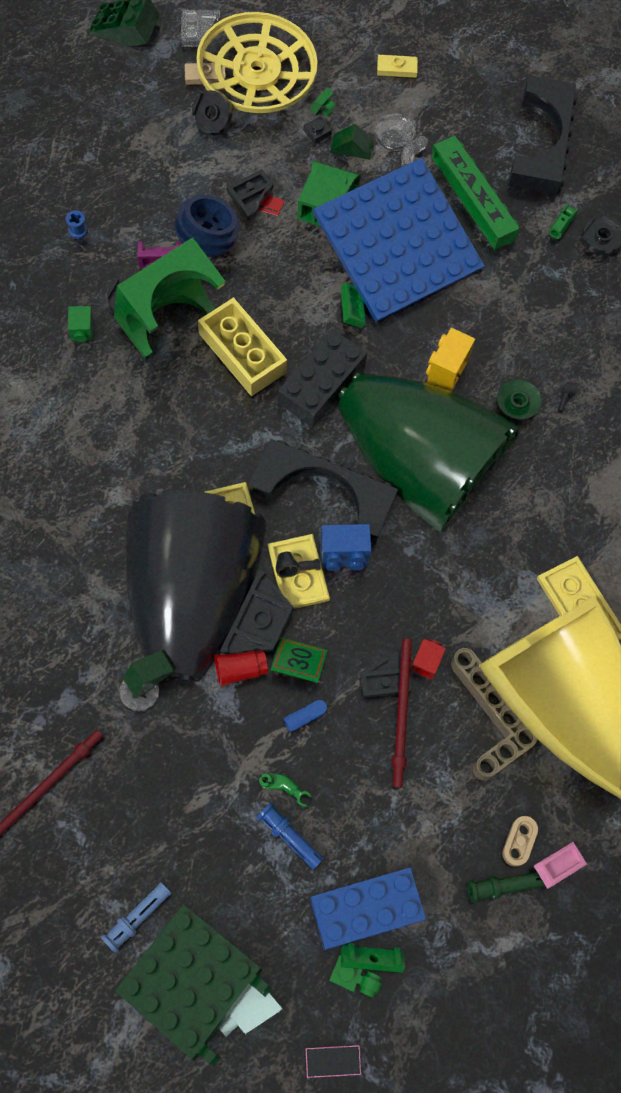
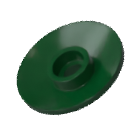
(519, 391)

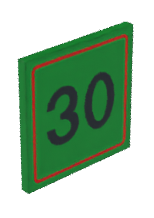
(299, 660)

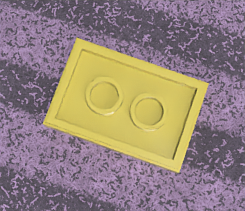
(307, 586)

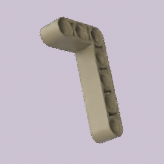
(495, 713)

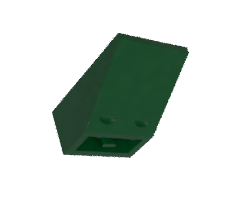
(125, 21)

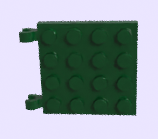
(190, 983)

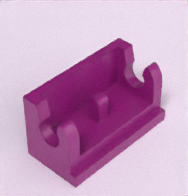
(148, 255)

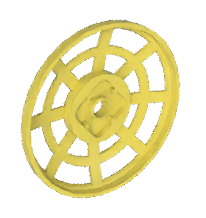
(257, 56)

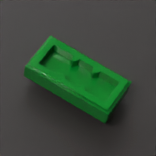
(352, 306)

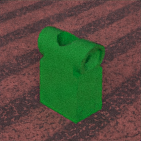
(323, 186)

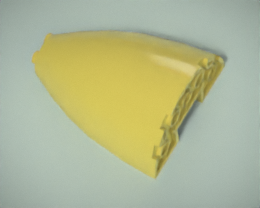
(568, 690)

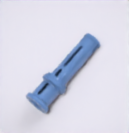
(159, 893)

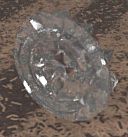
(139, 703)

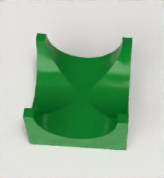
(165, 281)

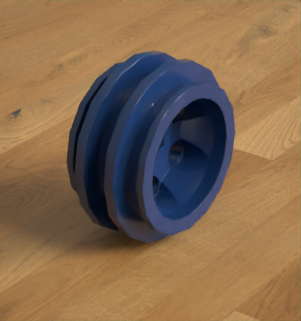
(209, 222)

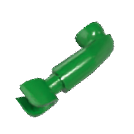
(283, 782)

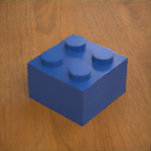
(345, 546)

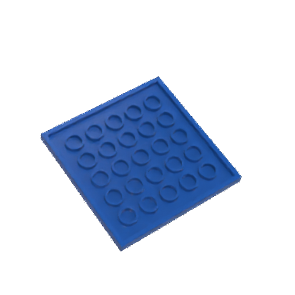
(398, 239)

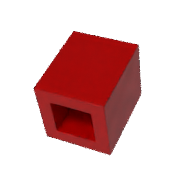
(428, 658)

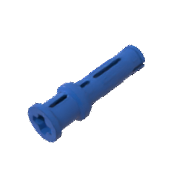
(281, 827)

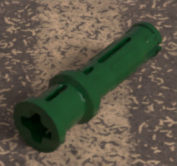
(495, 887)

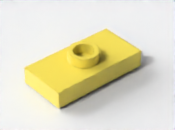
(397, 66)

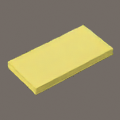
(572, 585)

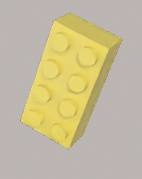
(242, 346)

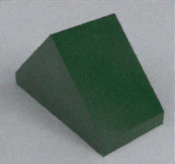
(352, 142)
(147, 673)

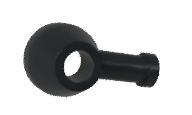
(288, 566)

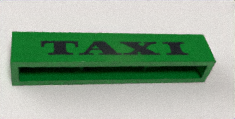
(475, 192)

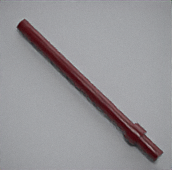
(81, 751)
(399, 761)

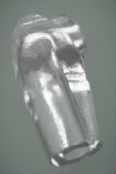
(413, 148)

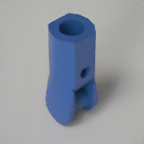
(305, 715)

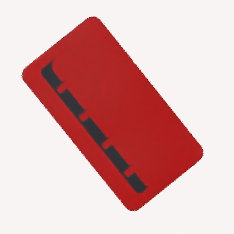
(272, 205)

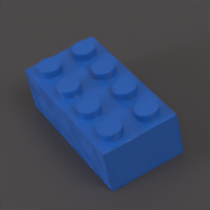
(367, 909)

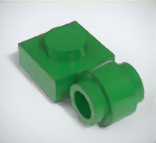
(350, 977)

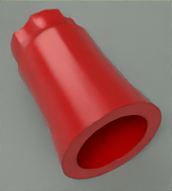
(239, 666)

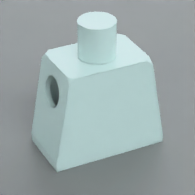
(250, 1012)

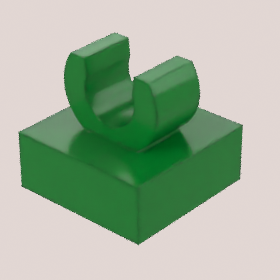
(323, 103)

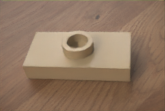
(192, 75)

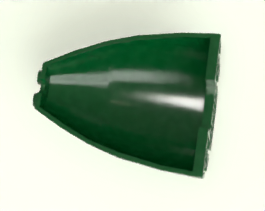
(424, 440)

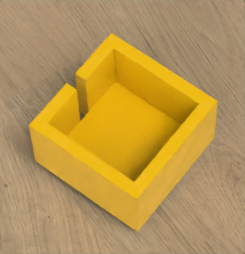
(449, 359)

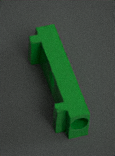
(361, 958)

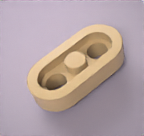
(519, 841)

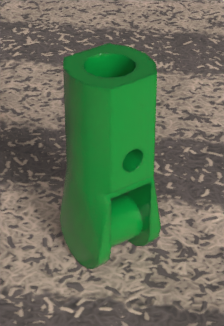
(562, 221)

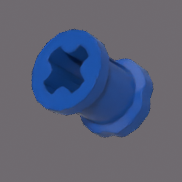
(76, 223)

